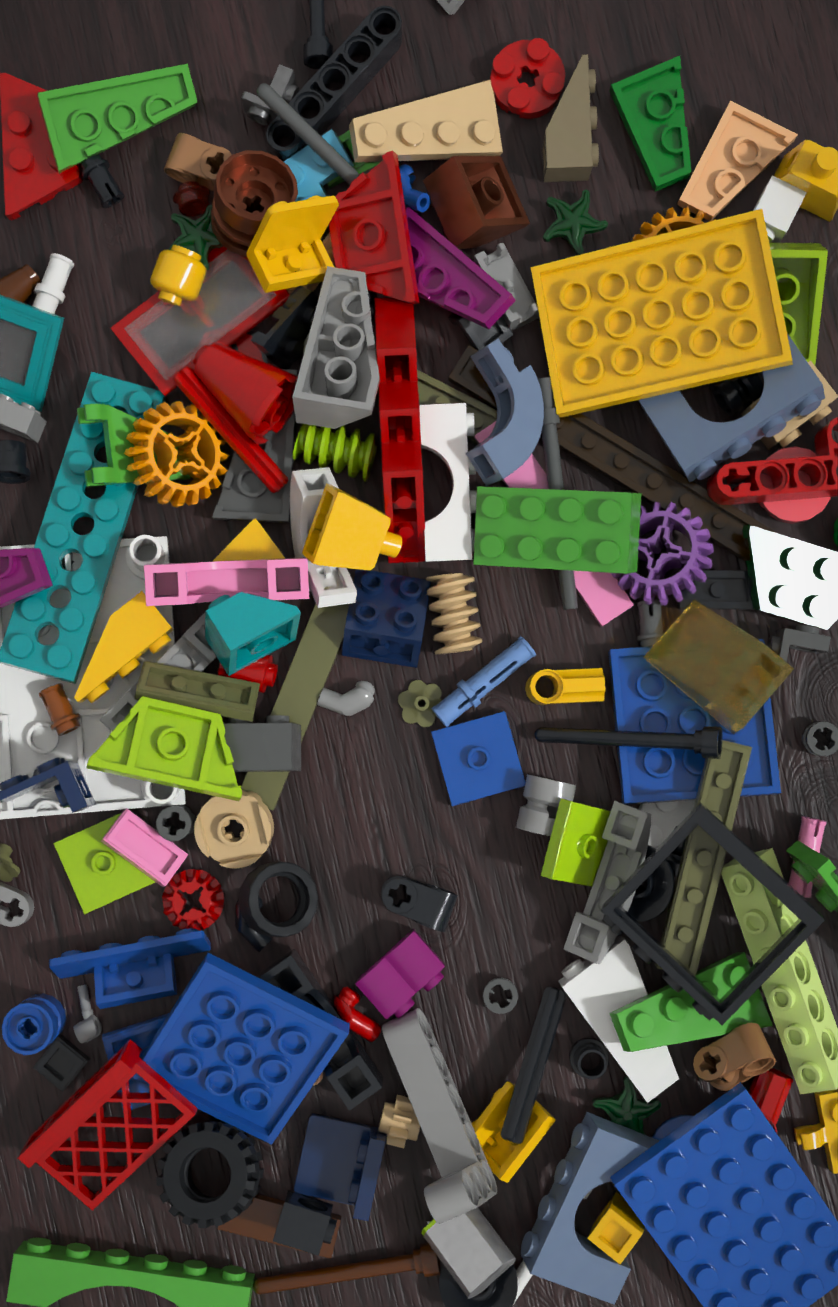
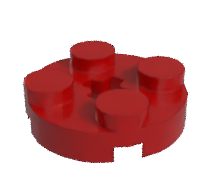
(531, 57)

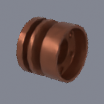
(244, 192)

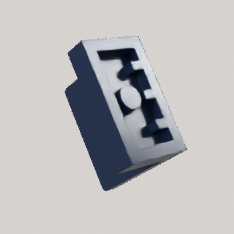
(386, 618)
(70, 791)
(341, 1162)

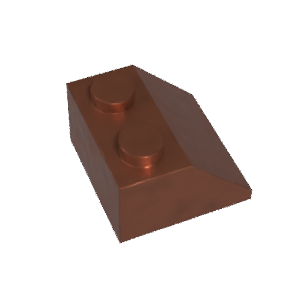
(475, 200)

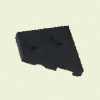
(293, 322)

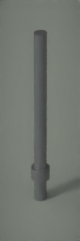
(555, 479)

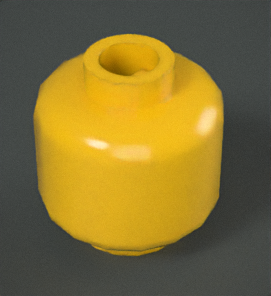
(178, 275)

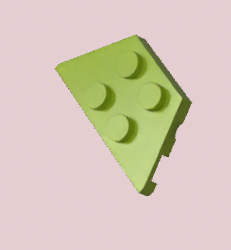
(170, 748)

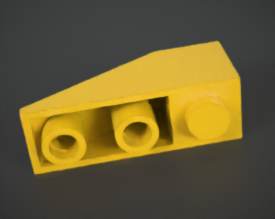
(125, 638)

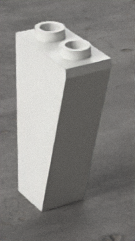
(605, 988)

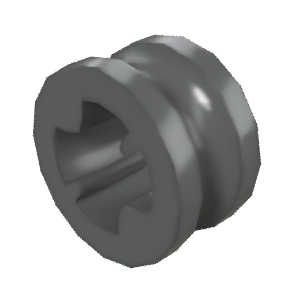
(809, 741)
(494, 1006)

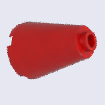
(247, 388)

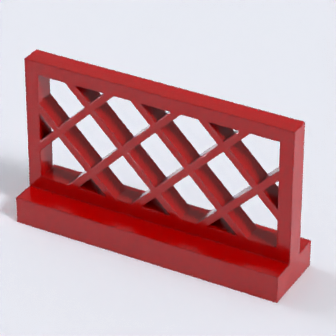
(78, 1113)

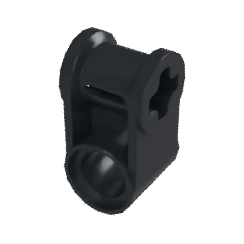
(425, 905)

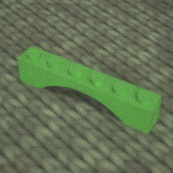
(49, 1272)

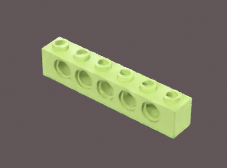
(795, 987)

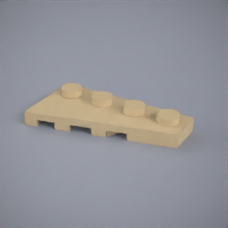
(431, 128)

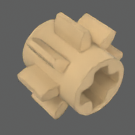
(399, 1122)

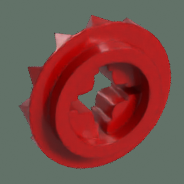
(211, 899)

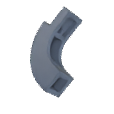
(518, 414)

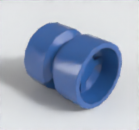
(33, 1024)

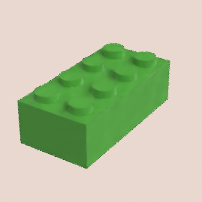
(557, 529)

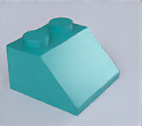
(248, 628)

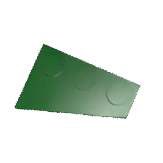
(655, 121)

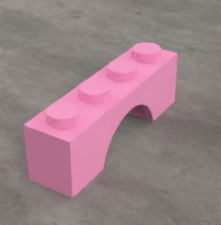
(210, 580)

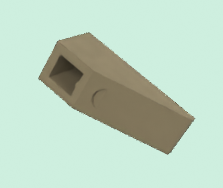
(568, 137)

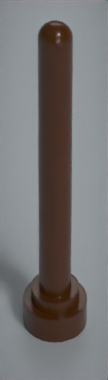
(422, 1261)

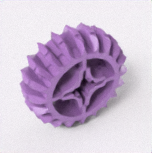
(689, 562)

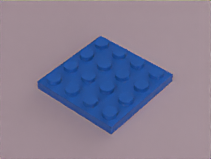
(653, 703)
(243, 1048)

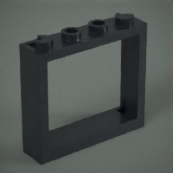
(675, 972)

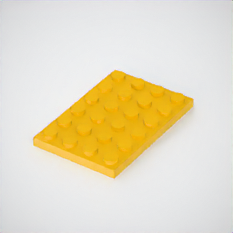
(661, 314)

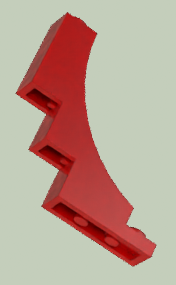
(400, 426)

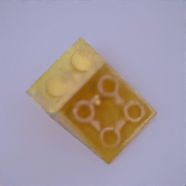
(718, 665)

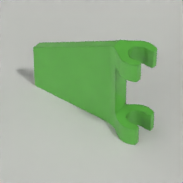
(115, 428)

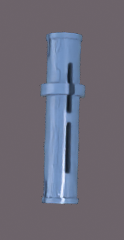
(481, 683)

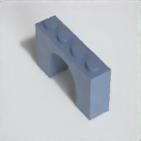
(704, 444)
(553, 1246)

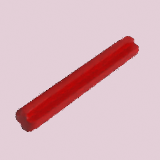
(225, 425)

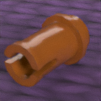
(59, 709)

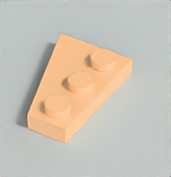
(733, 159)

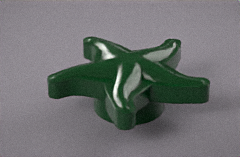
(573, 221)
(197, 235)
(626, 1108)

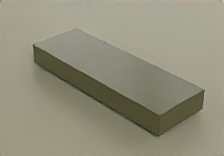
(198, 690)

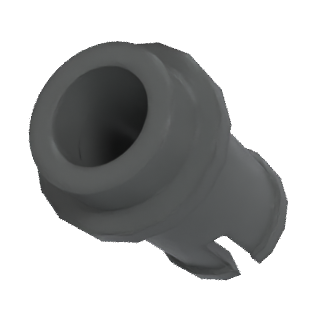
(650, 626)

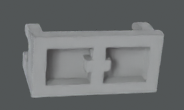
(503, 270)

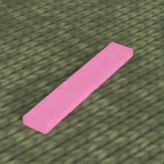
(597, 589)

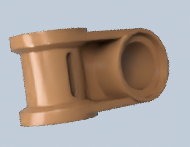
(195, 160)
(736, 1057)

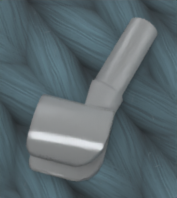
(90, 1026)

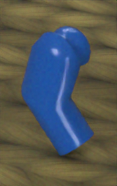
(413, 198)

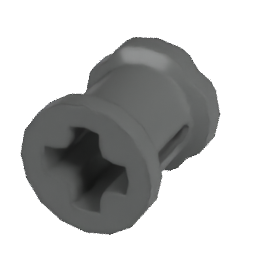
(167, 830)

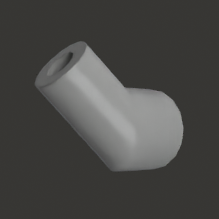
(349, 702)

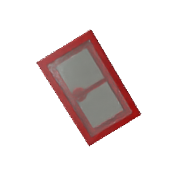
(228, 307)

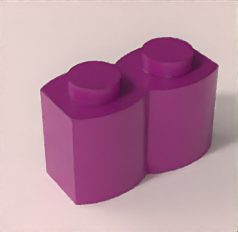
(400, 975)

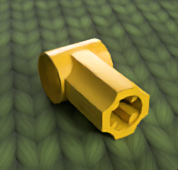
(569, 686)

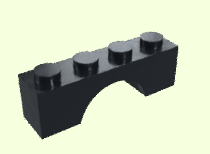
(351, 1068)

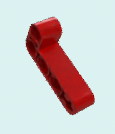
(783, 474)

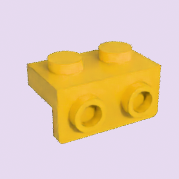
(502, 1155)

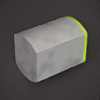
(469, 1250)

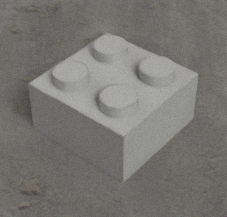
(21, 419)

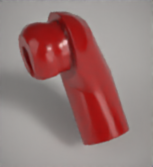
(358, 1022)

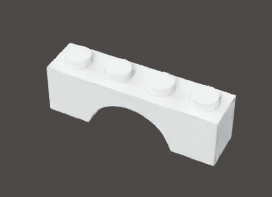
(445, 433)

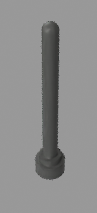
(306, 133)

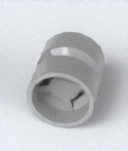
(542, 803)

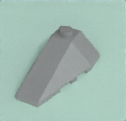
(340, 359)

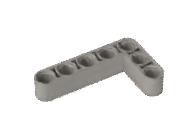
(463, 1168)

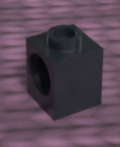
(305, 1223)

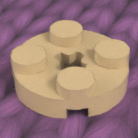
(222, 845)

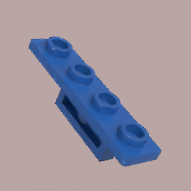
(132, 970)

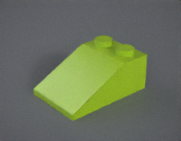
(800, 282)

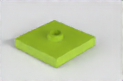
(576, 843)
(96, 870)

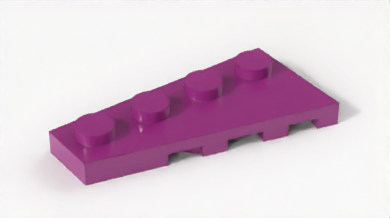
(452, 278)

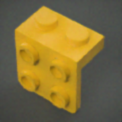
(289, 243)

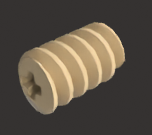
(454, 613)

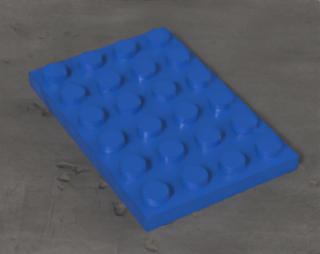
(734, 1209)

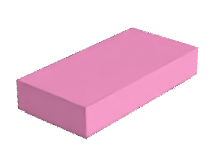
(144, 847)

